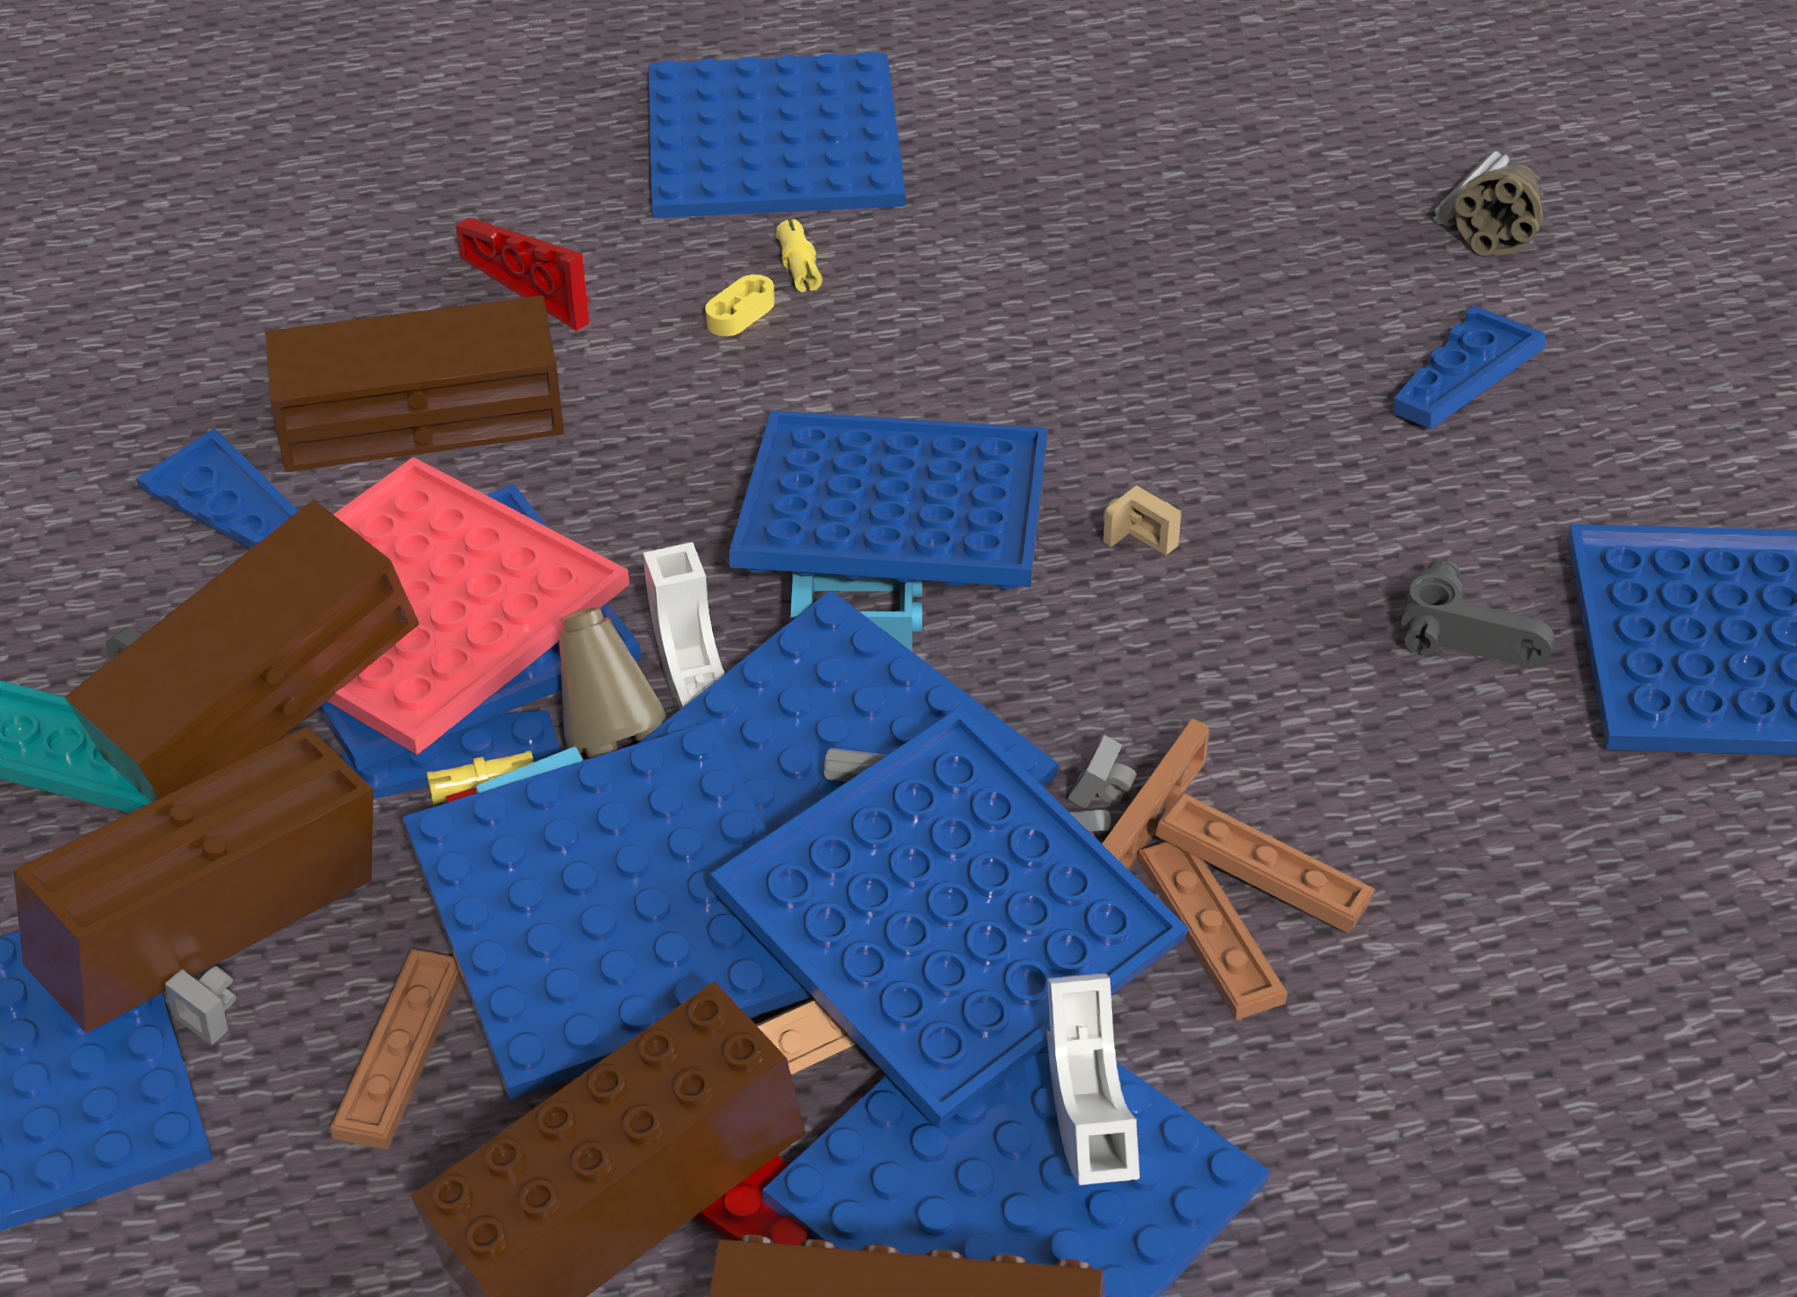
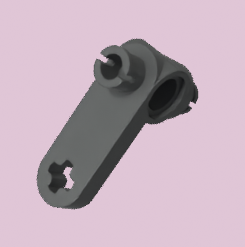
(1441, 619)

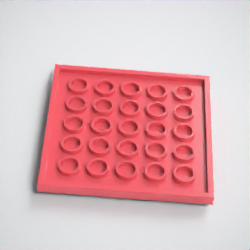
(483, 593)

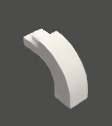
(682, 621)
(1087, 1093)

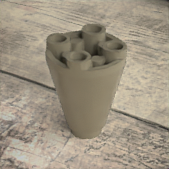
(1500, 210)
(602, 686)

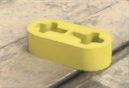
(740, 305)

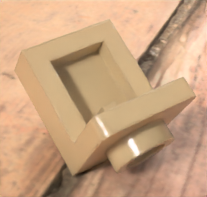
(1144, 518)

